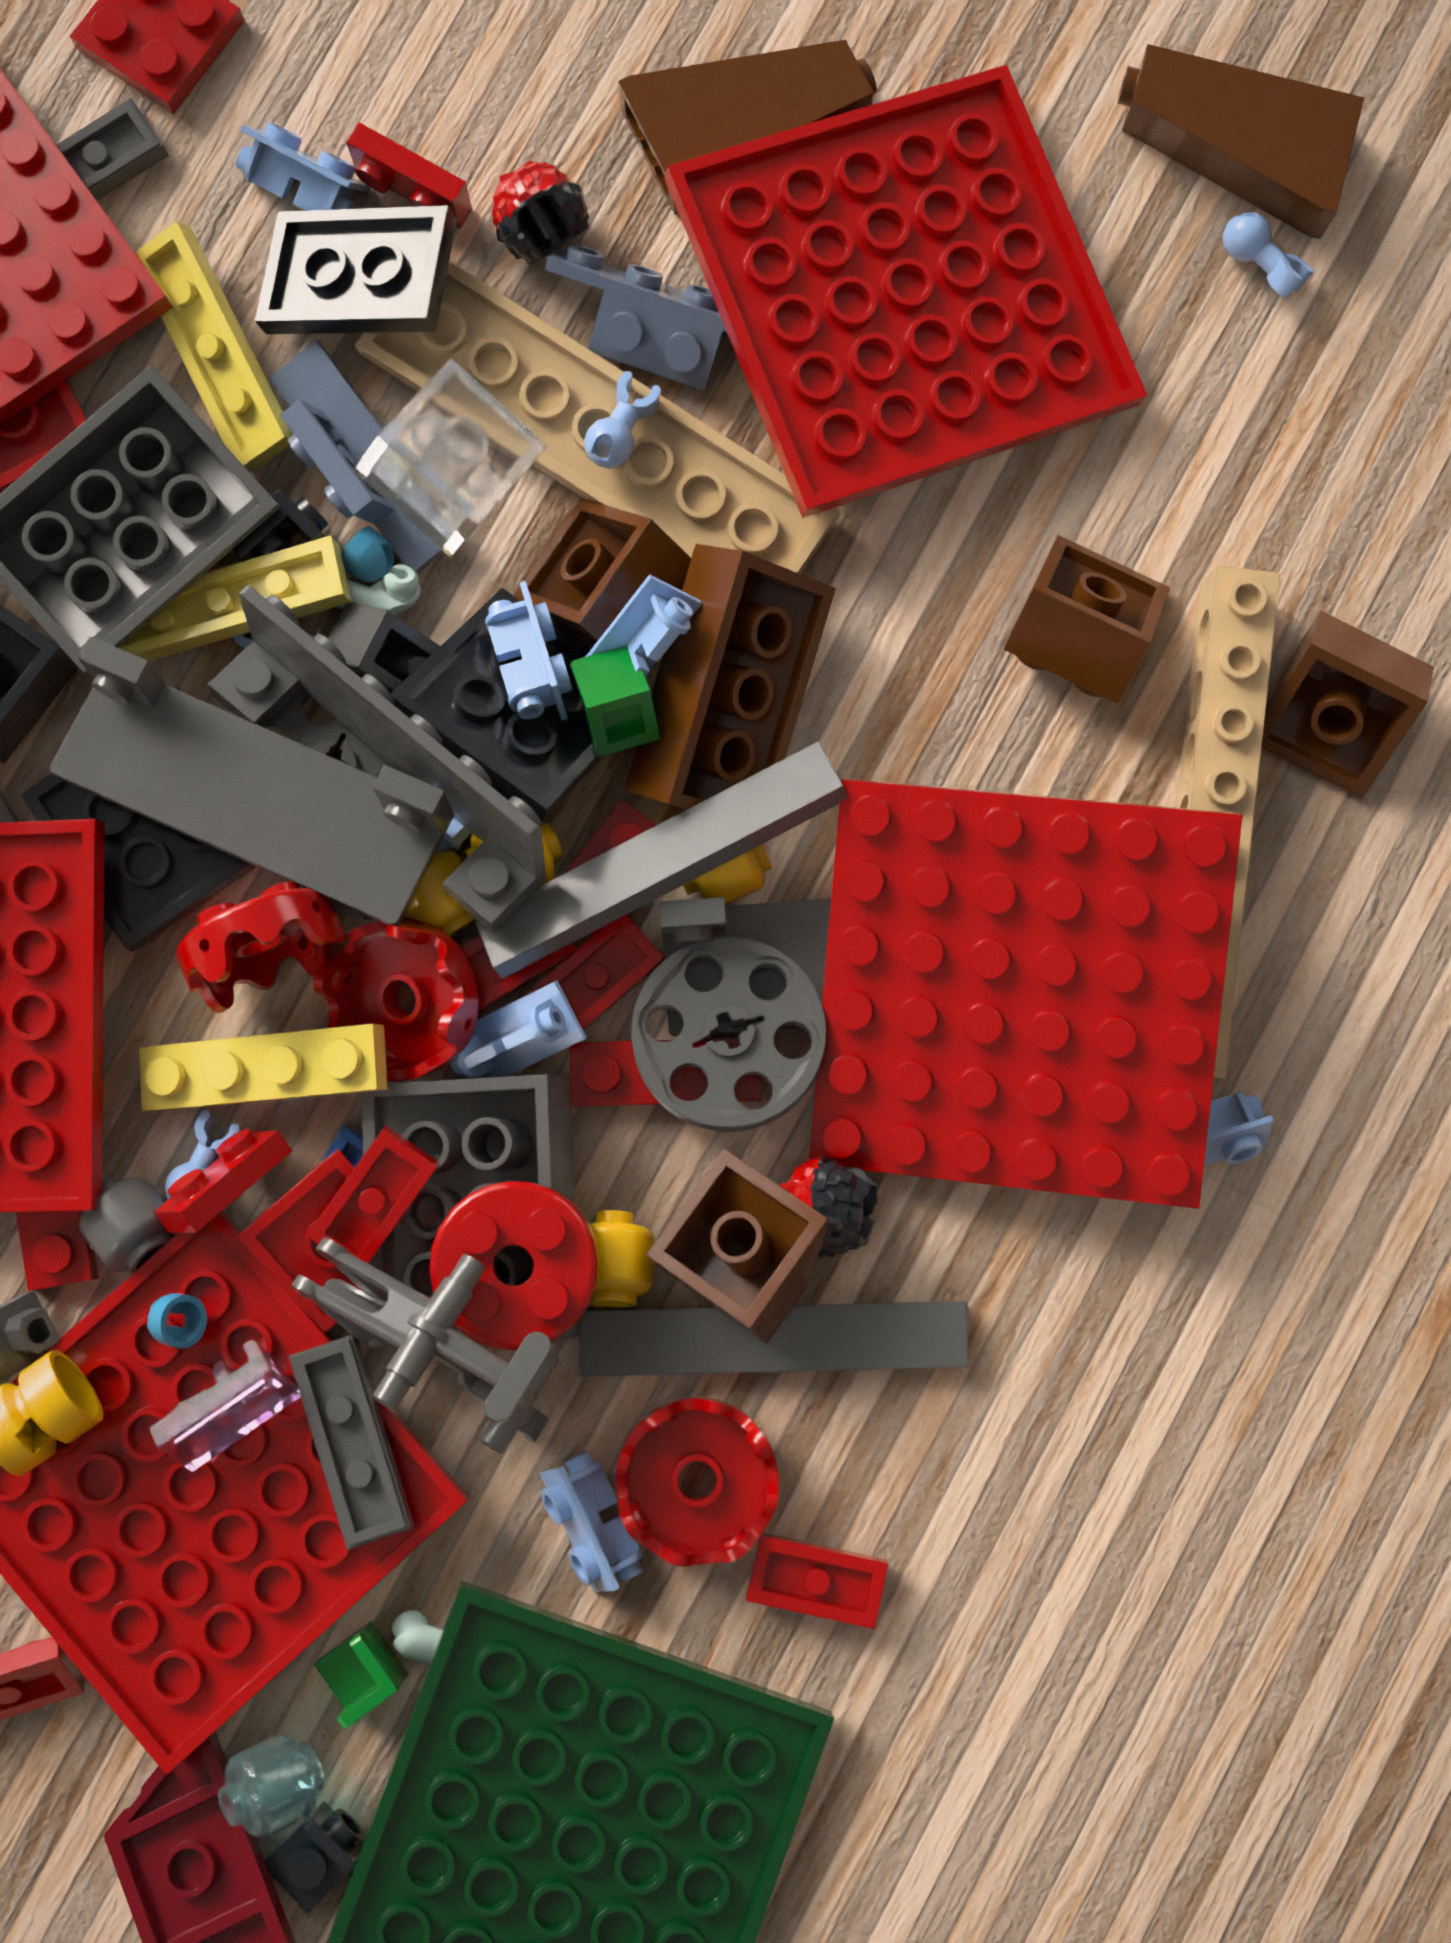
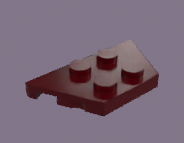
(188, 1867)

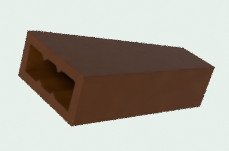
(739, 100)
(1246, 131)

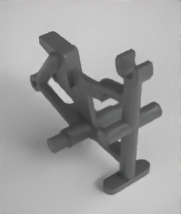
(424, 1331)

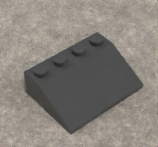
(124, 516)
(481, 1136)

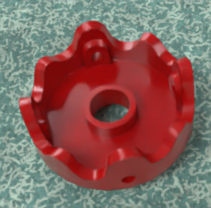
(253, 939)
(364, 986)
(561, 1251)
(686, 1527)

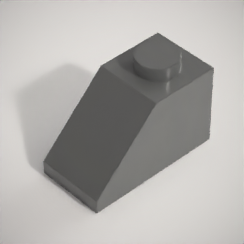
(380, 644)

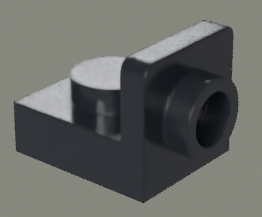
(280, 527)
(317, 1855)

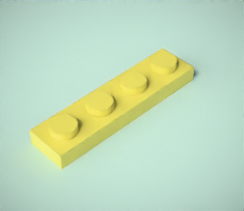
(215, 349)
(209, 610)
(263, 1068)

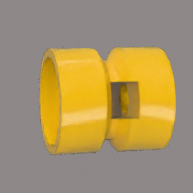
(47, 1406)

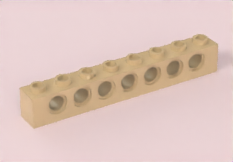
(1227, 726)

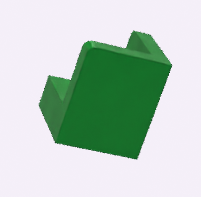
(615, 701)
(361, 1673)

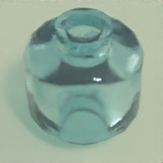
(271, 1786)

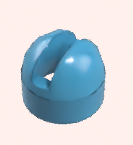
(368, 555)
(174, 1336)

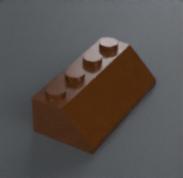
(733, 680)

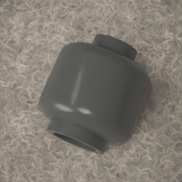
(124, 1224)

